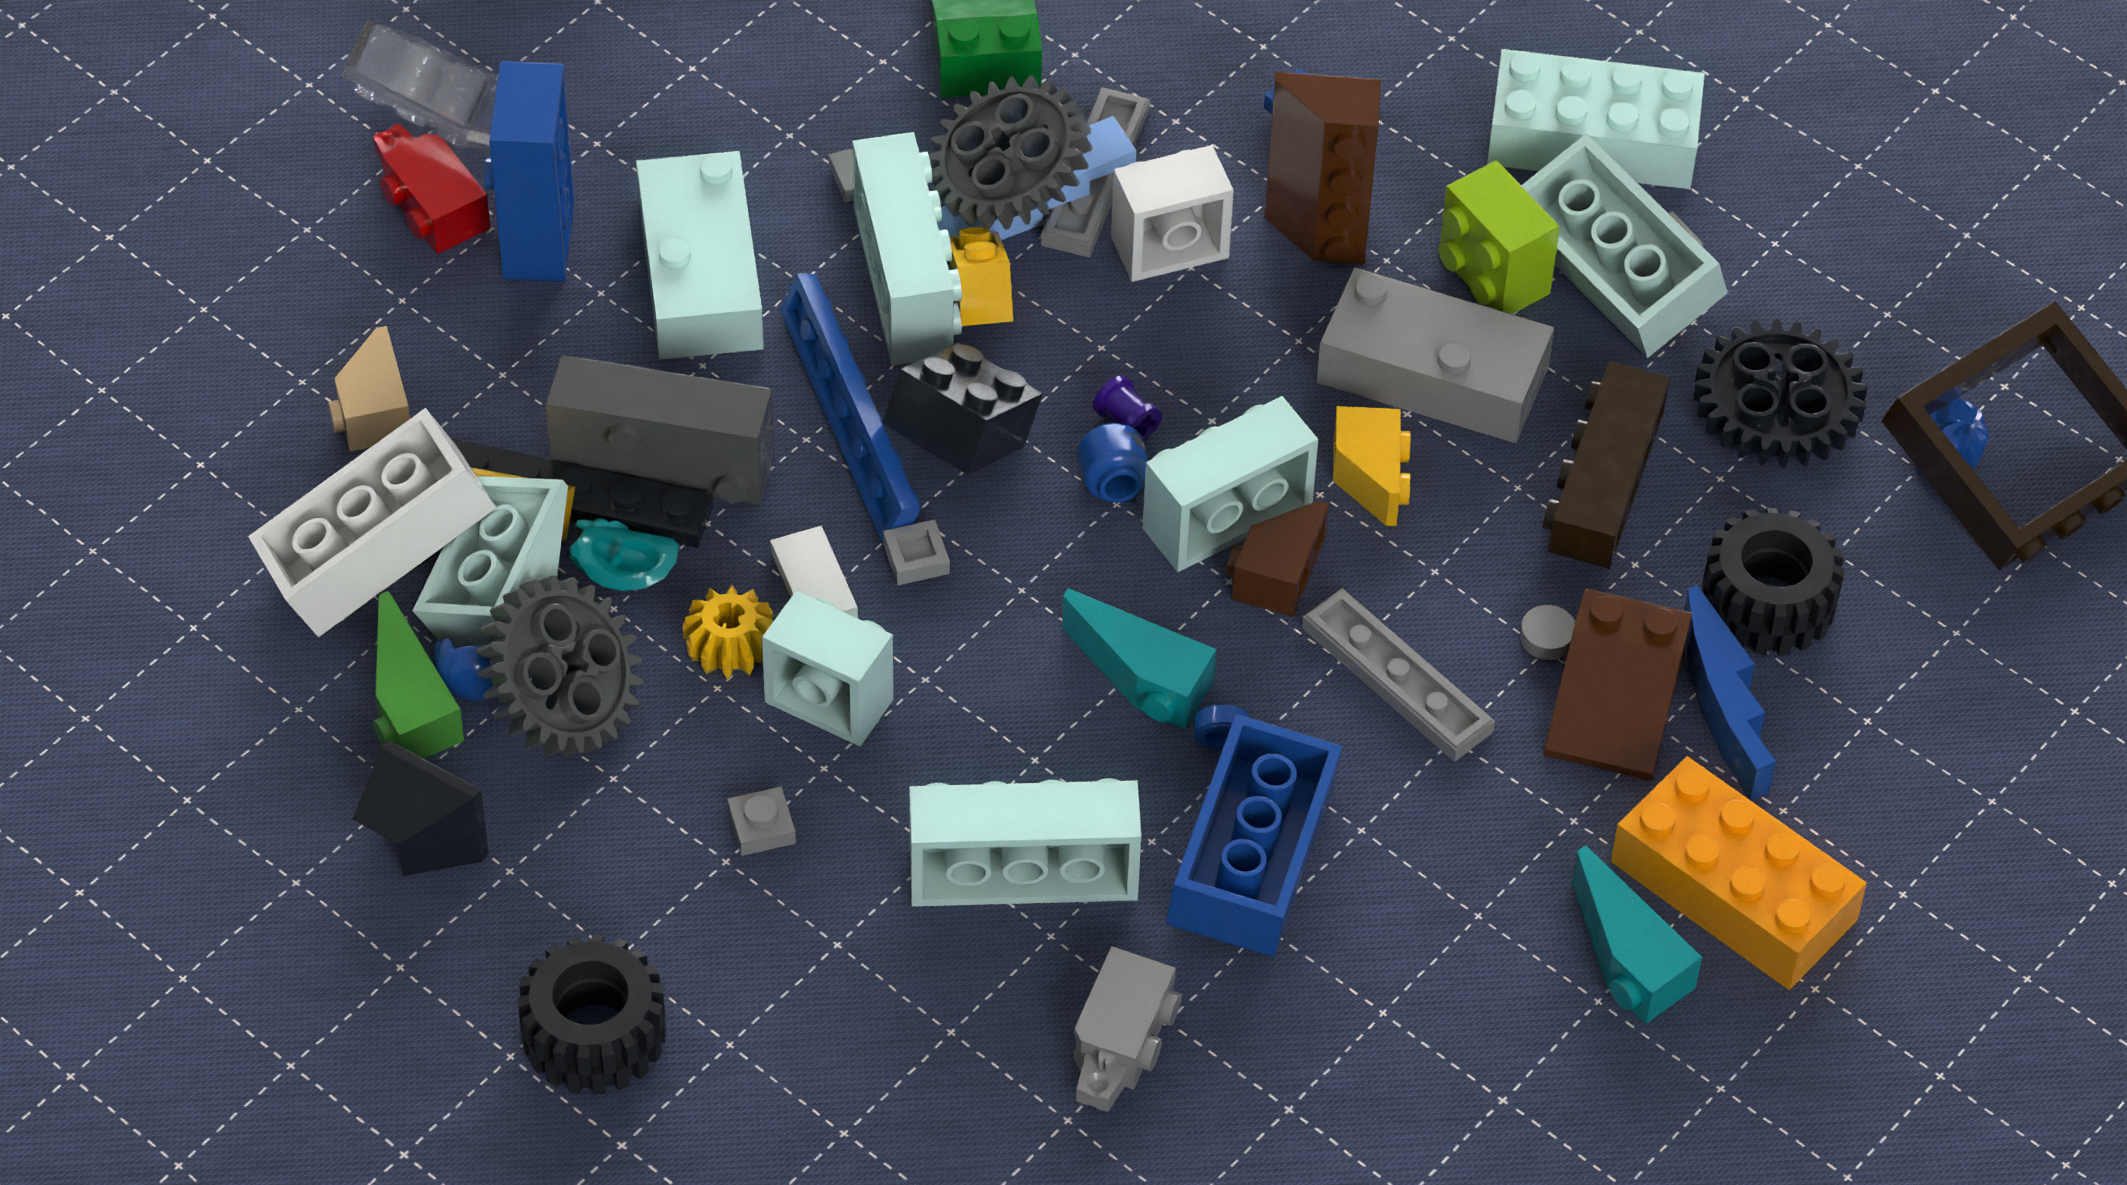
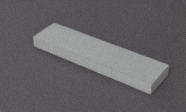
(1077, 224)
(1398, 674)

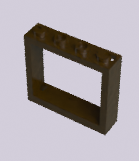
(1957, 482)

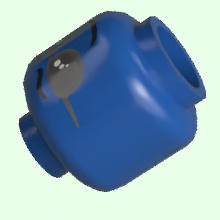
(1113, 462)

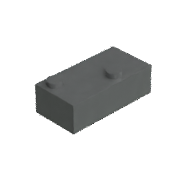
(663, 427)

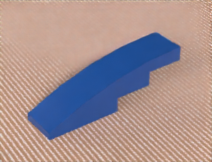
(1722, 685)

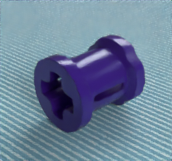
(1124, 406)

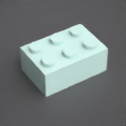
(1227, 481)

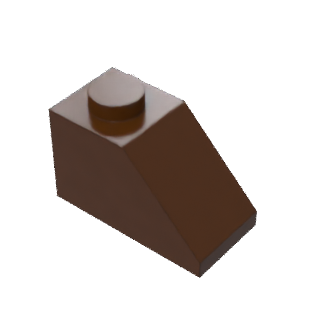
(1279, 558)

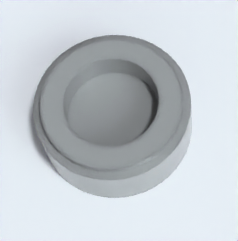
(1547, 632)

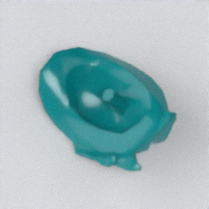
(622, 557)

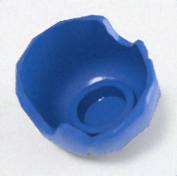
(459, 670)

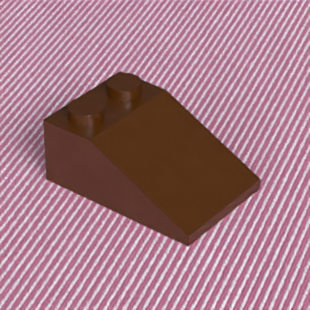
(1618, 684)

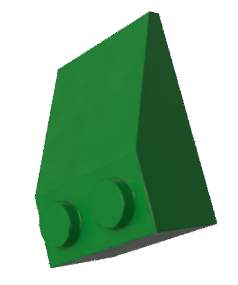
(985, 44)

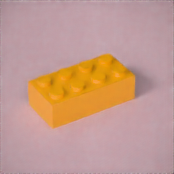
(1738, 872)

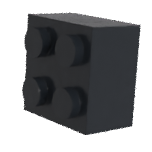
(962, 407)

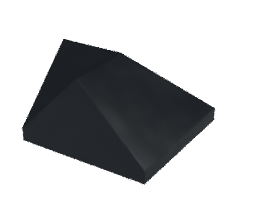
(424, 811)

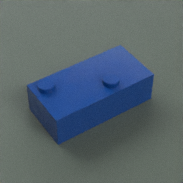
(531, 171)
(1254, 835)

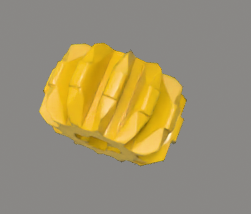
(727, 631)

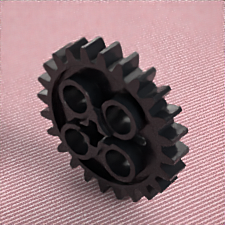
(1742, 397)

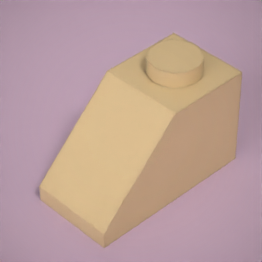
(369, 394)

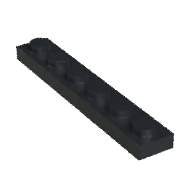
(633, 501)

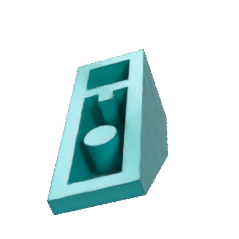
(1146, 662)
(1636, 949)

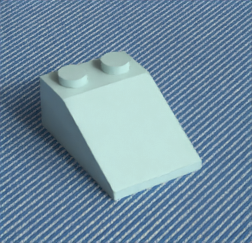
(494, 557)

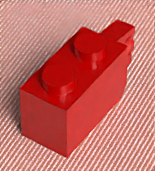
(431, 188)

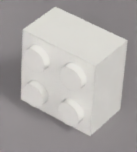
(1171, 213)

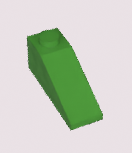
(410, 693)

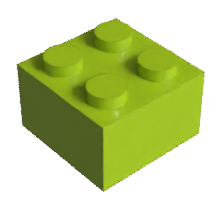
(1498, 239)

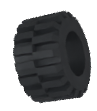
(1781, 549)
(592, 976)

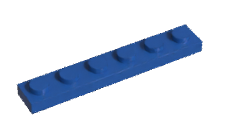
(848, 406)

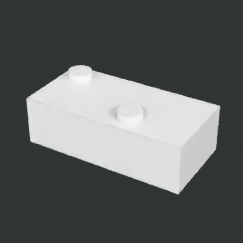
(371, 522)

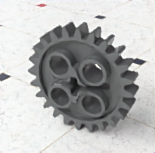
(1009, 152)
(559, 666)

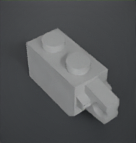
(1122, 1025)

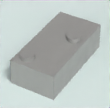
(1435, 355)

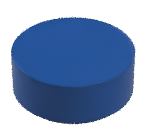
(1214, 724)

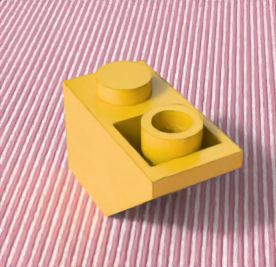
(983, 276)
(1368, 459)

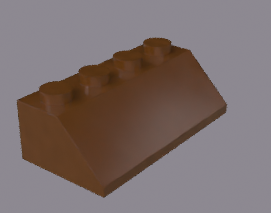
(1323, 163)

